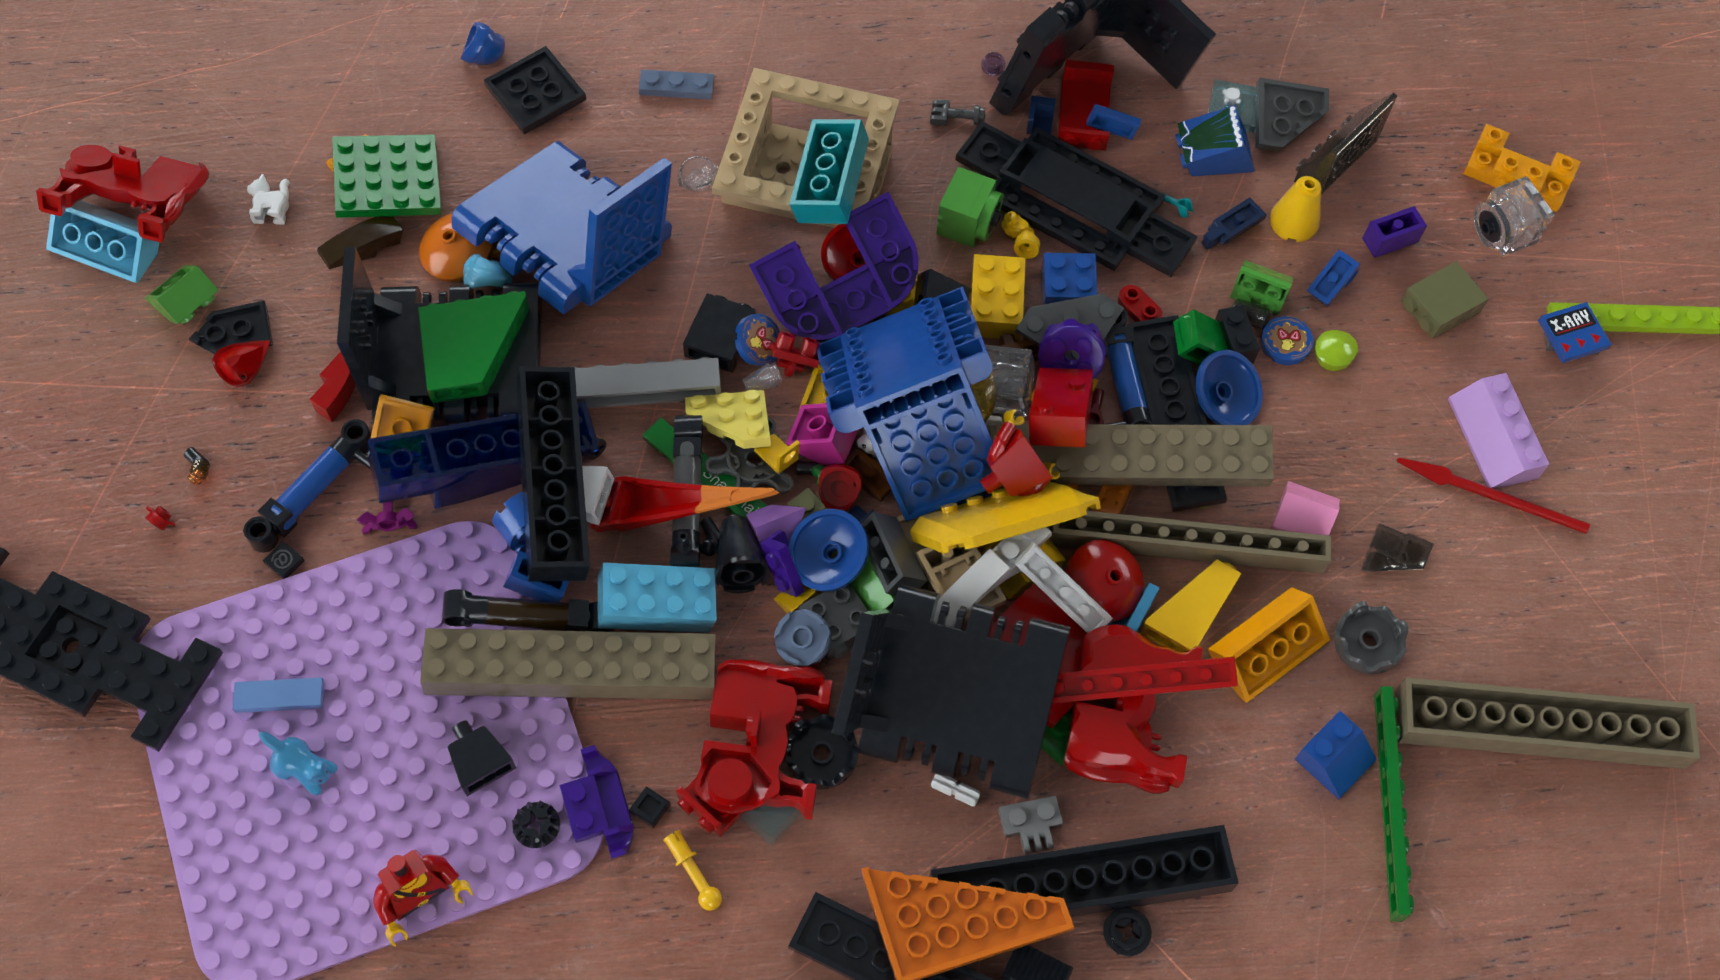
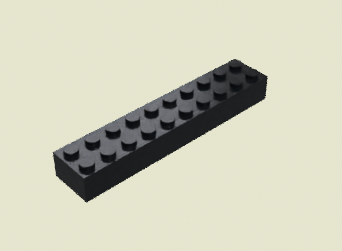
(1115, 872)

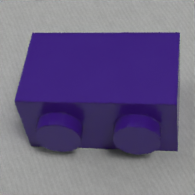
(1394, 232)

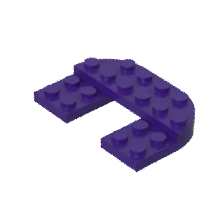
(853, 298)

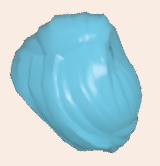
(482, 272)

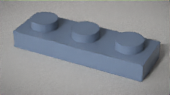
(676, 84)

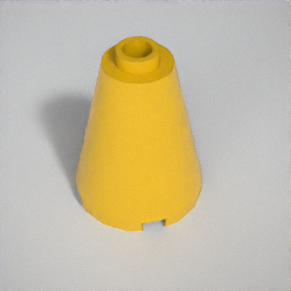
(1298, 211)

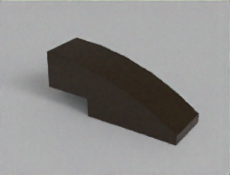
(365, 236)

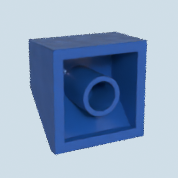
(1337, 755)

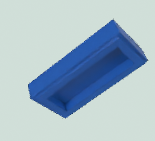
(1113, 121)

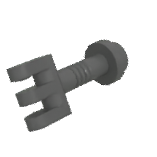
(941, 112)

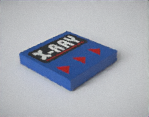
(1574, 332)

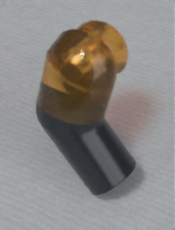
(199, 467)

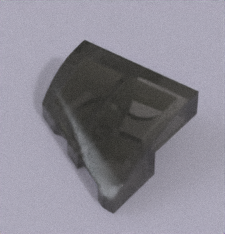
(1395, 551)

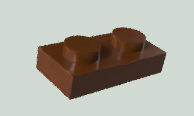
(872, 474)

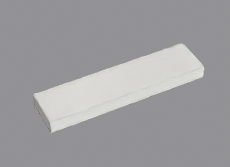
(1062, 589)

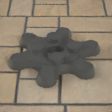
(747, 474)

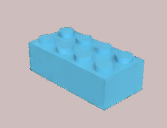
(656, 598)

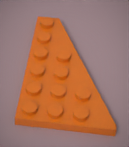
(948, 924)

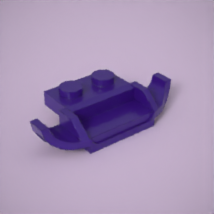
(598, 804)

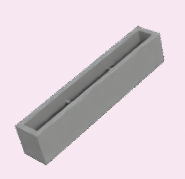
(647, 382)

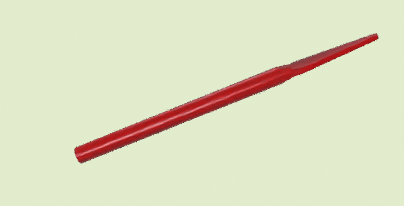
(1443, 476)

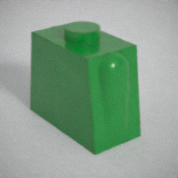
(1198, 336)

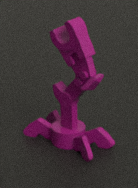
(387, 519)

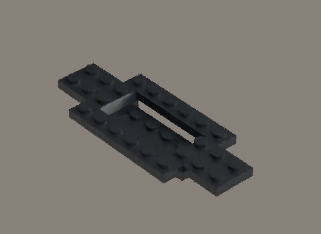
(1084, 187)

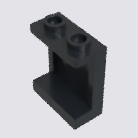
(714, 331)

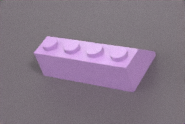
(1498, 432)

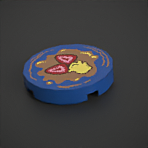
(754, 338)
(1286, 340)

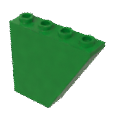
(468, 342)

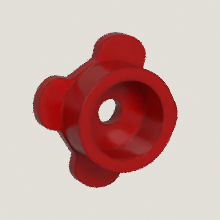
(159, 517)

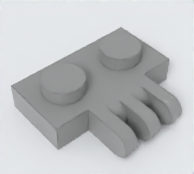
(1031, 821)

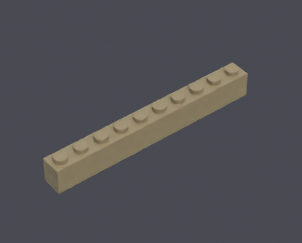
(1199, 541)

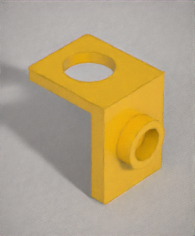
(779, 455)

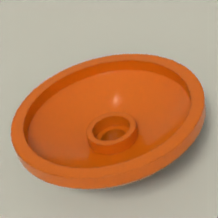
(444, 257)

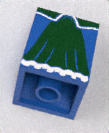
(1215, 144)

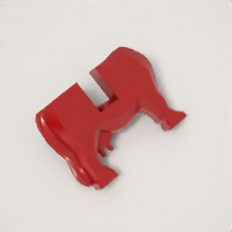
(118, 178)
(762, 703)
(1117, 741)

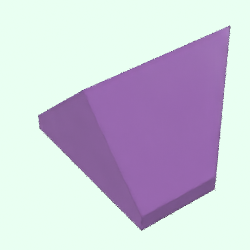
(775, 518)

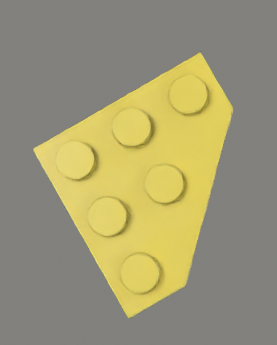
(734, 415)

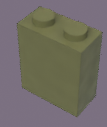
(1444, 300)

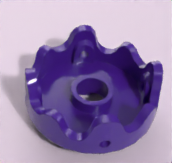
(1072, 336)

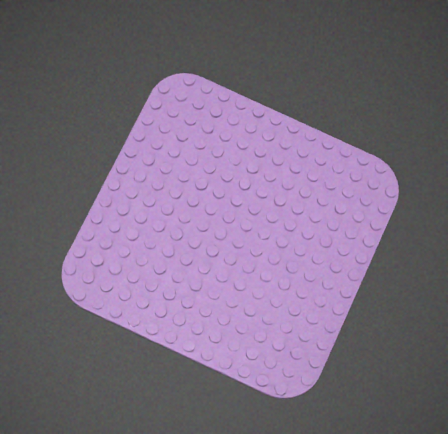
(289, 876)

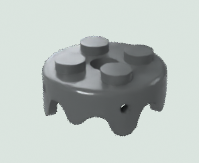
(1380, 624)

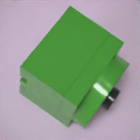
(969, 208)

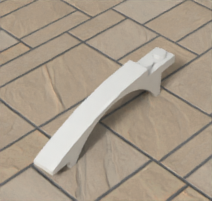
(988, 572)

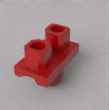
(792, 356)

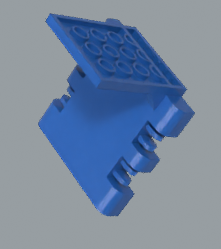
(572, 228)
(914, 397)

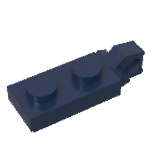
(1233, 223)

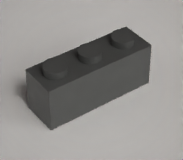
(892, 553)

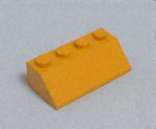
(1273, 641)

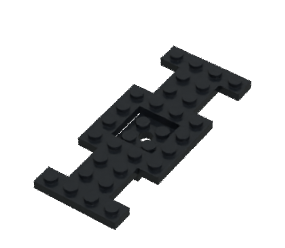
(106, 662)

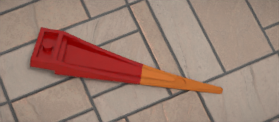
(647, 502)

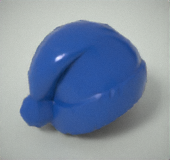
(483, 45)

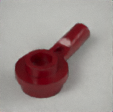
(1095, 413)

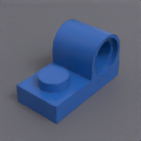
(1334, 276)

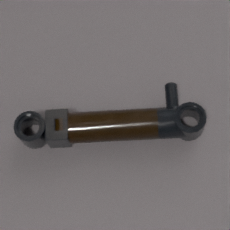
(465, 609)

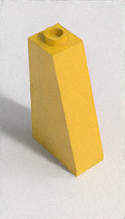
(1190, 613)

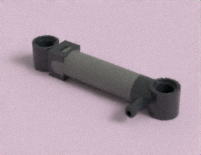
(687, 470)

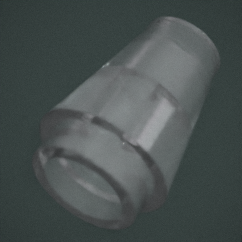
(763, 378)

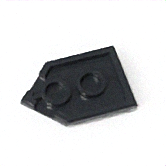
(233, 326)

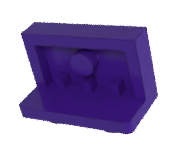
(781, 564)

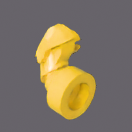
(1026, 243)

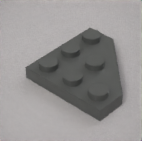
(1286, 111)
(1085, 310)

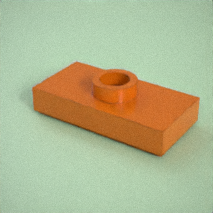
(1113, 498)

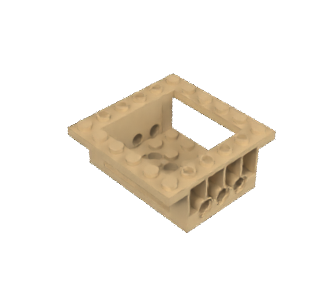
(760, 147)

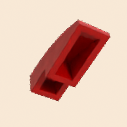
(335, 391)

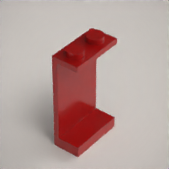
(1082, 88)

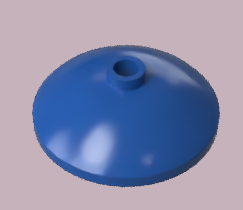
(1229, 388)
(816, 541)

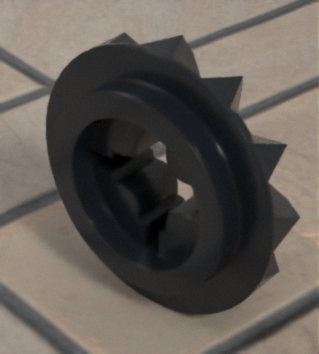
(549, 828)
(1140, 928)

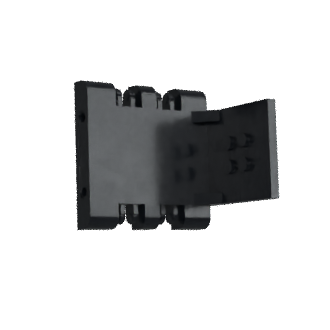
(1158, 30)
(385, 348)
(952, 688)

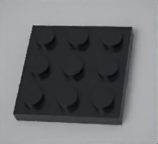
(535, 90)

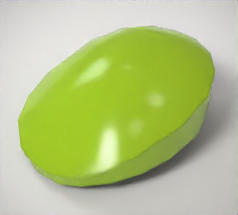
(1335, 350)

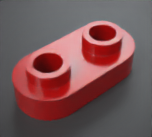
(1139, 305)

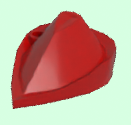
(239, 361)
(838, 487)

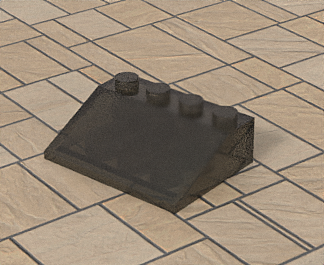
(1347, 144)

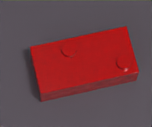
(1061, 407)

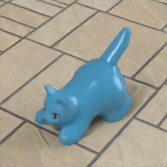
(294, 759)

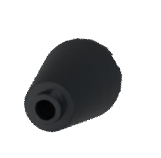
(739, 557)

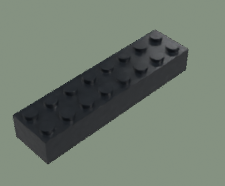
(552, 474)

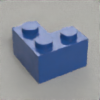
(538, 590)

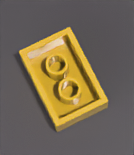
(997, 294)

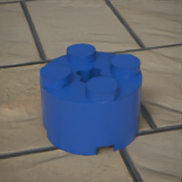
(511, 523)

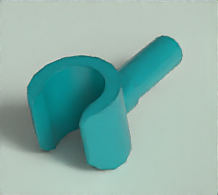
(1183, 205)

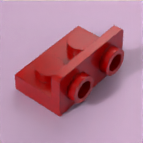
(709, 818)

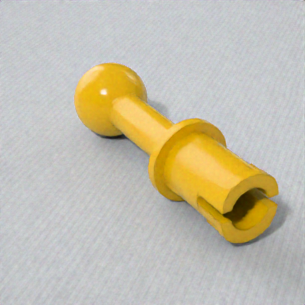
(709, 897)

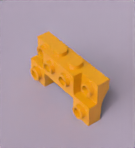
(1499, 166)

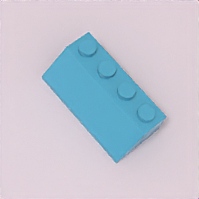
(101, 240)

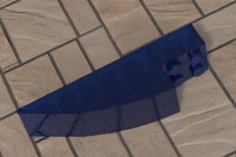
(456, 459)

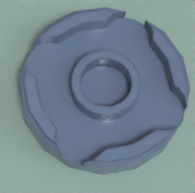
(802, 637)

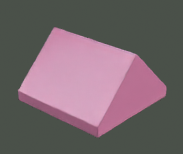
(1305, 511)

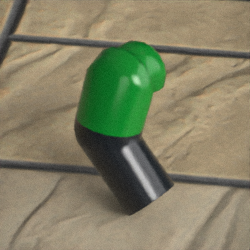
(809, 468)

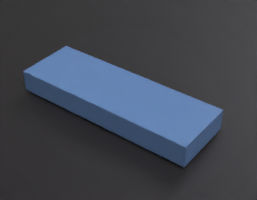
(278, 695)

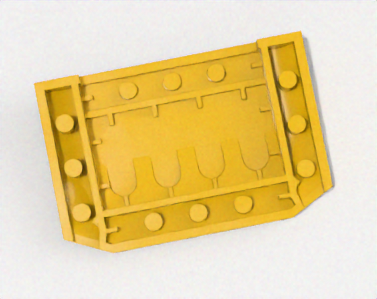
(999, 517)

